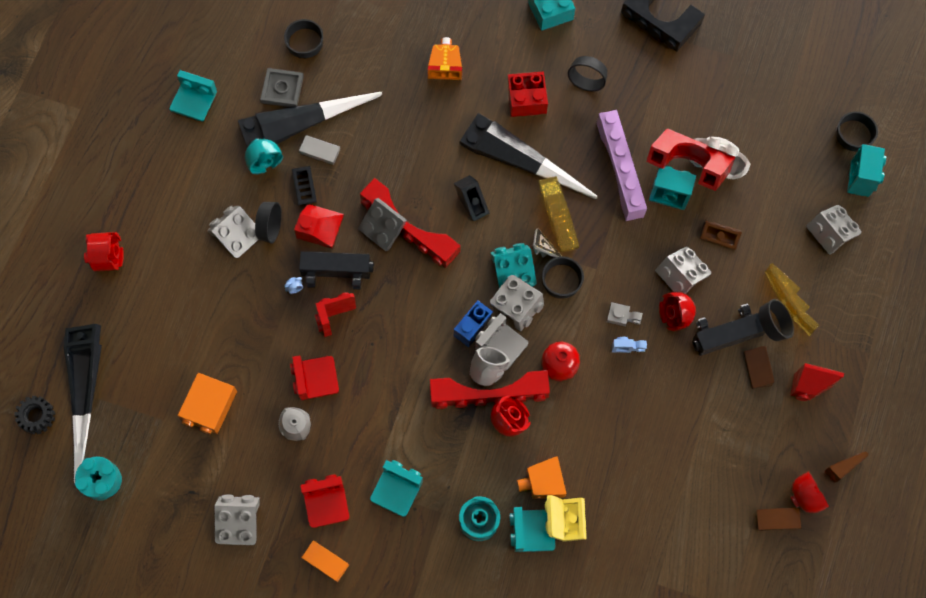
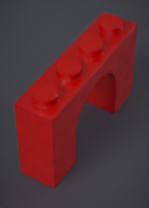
(674, 145)

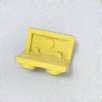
(565, 518)

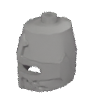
(488, 365)
(294, 423)

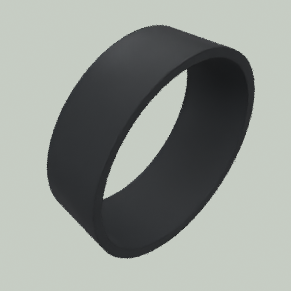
(303, 24)
(583, 82)
(864, 119)
(268, 221)
(568, 262)
(783, 317)

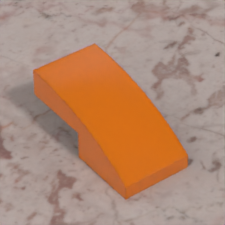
(325, 561)

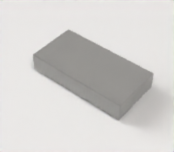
(319, 150)

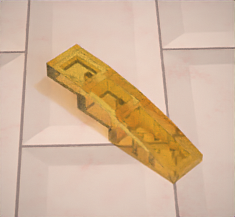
(559, 214)
(787, 293)

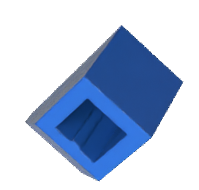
(472, 323)

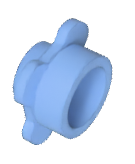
(294, 285)

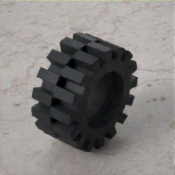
(26, 407)

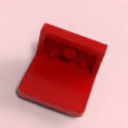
(330, 307)
(314, 377)
(325, 501)

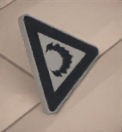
(543, 245)

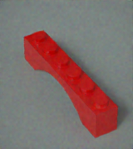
(438, 246)
(448, 392)

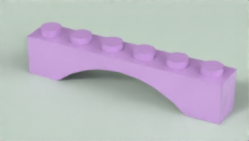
(627, 180)

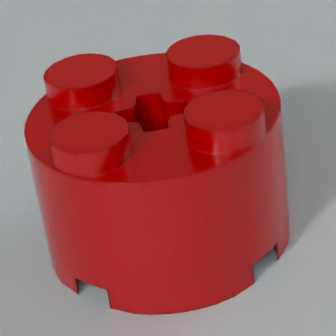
(104, 251)

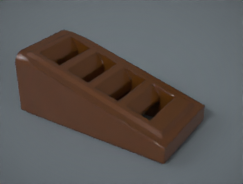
(841, 469)

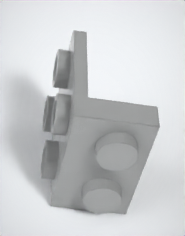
(833, 228)
(234, 230)
(683, 270)
(518, 301)
(503, 338)
(236, 520)

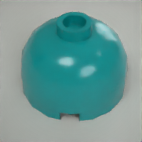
(261, 155)

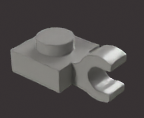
(620, 315)

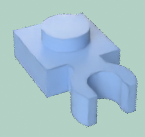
(623, 344)

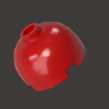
(677, 310)
(561, 361)
(510, 416)
(807, 494)

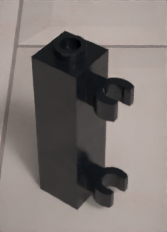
(335, 265)
(727, 334)

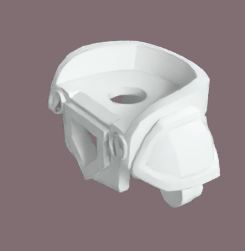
(741, 163)

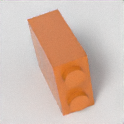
(207, 404)

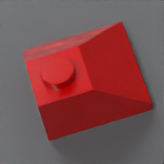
(318, 225)
(812, 381)

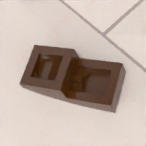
(779, 519)

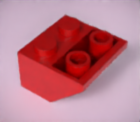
(527, 94)

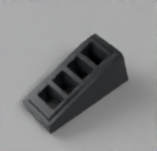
(302, 171)

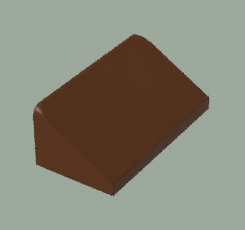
(720, 234)
(759, 367)

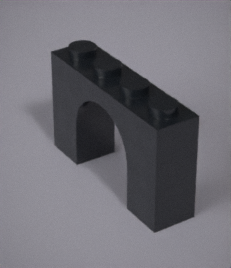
(671, 33)

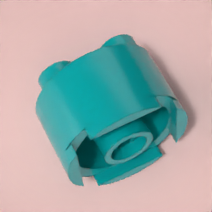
(98, 489)
(471, 510)

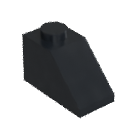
(471, 197)

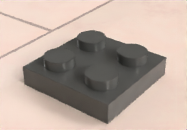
(282, 87)
(382, 224)

